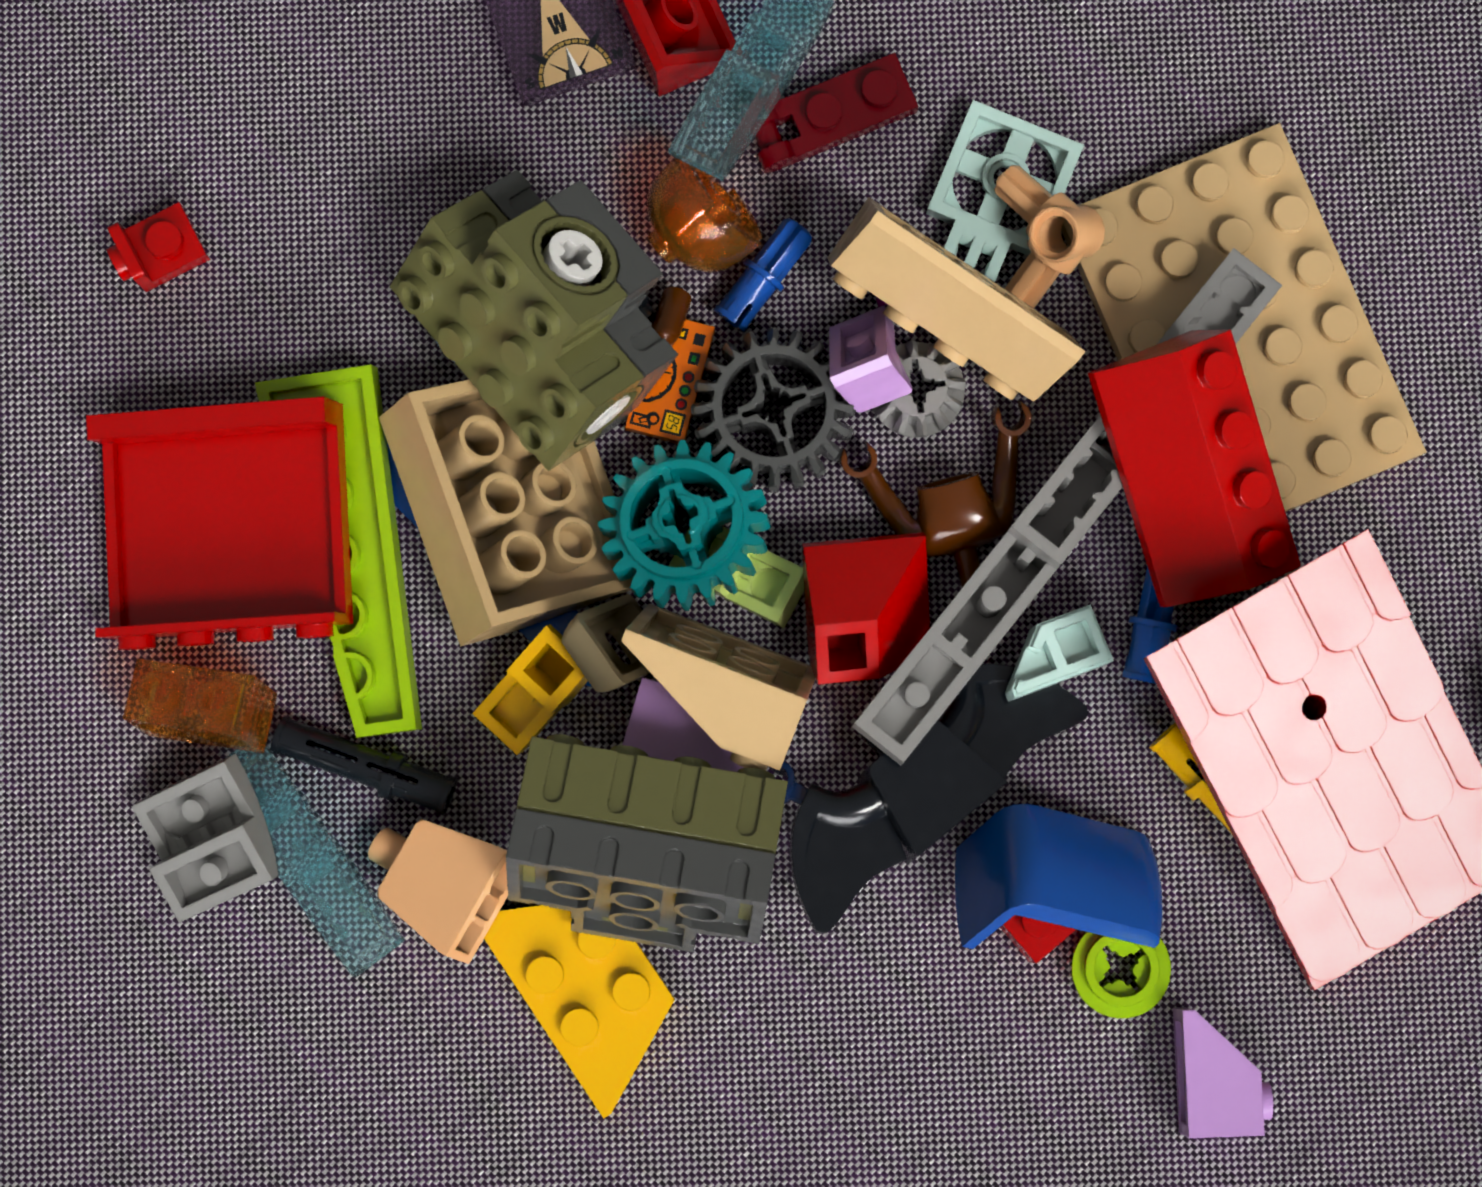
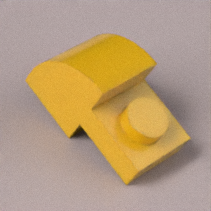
(532, 691)

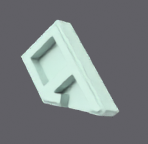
(1059, 652)

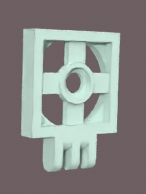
(983, 231)

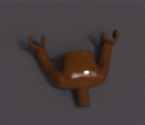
(956, 509)

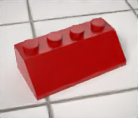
(1195, 468)

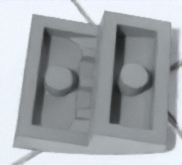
(208, 838)

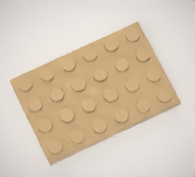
(1310, 353)

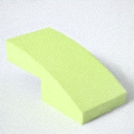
(770, 592)

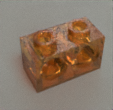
(200, 705)

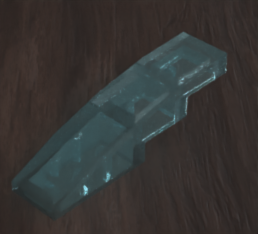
(748, 84)
(320, 869)

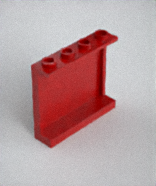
(225, 521)

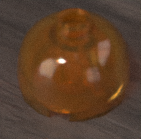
(699, 220)

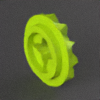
(1116, 998)

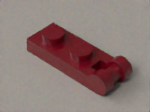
(836, 112)

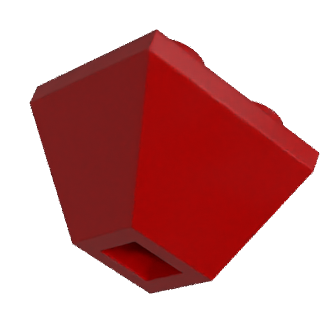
(864, 604)

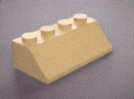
(953, 302)

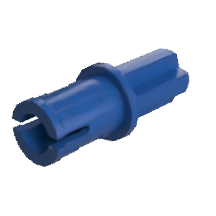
(764, 274)
(1149, 633)

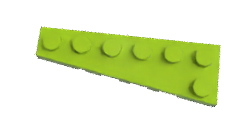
(376, 650)

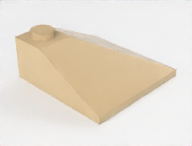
(730, 687)

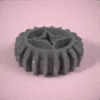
(747, 416)

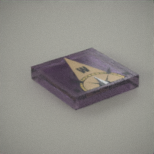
(560, 44)

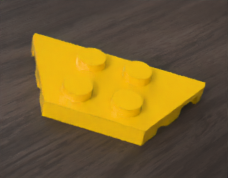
(588, 993)

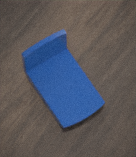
(1058, 873)

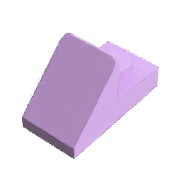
(866, 361)

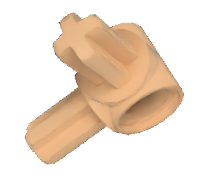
(1045, 219)

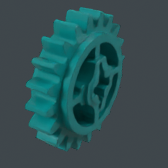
(662, 528)

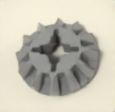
(939, 405)

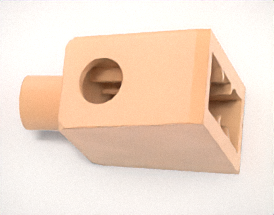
(442, 885)

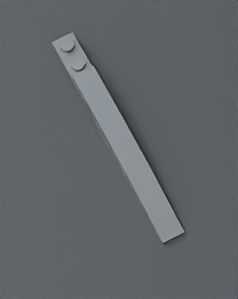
(1036, 543)

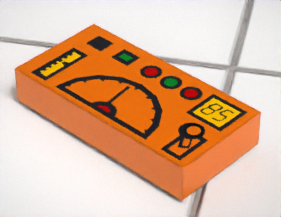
(667, 407)

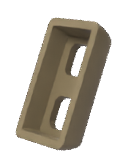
(592, 651)

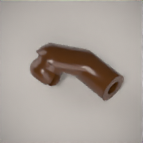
(671, 313)

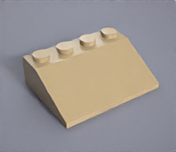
(493, 520)

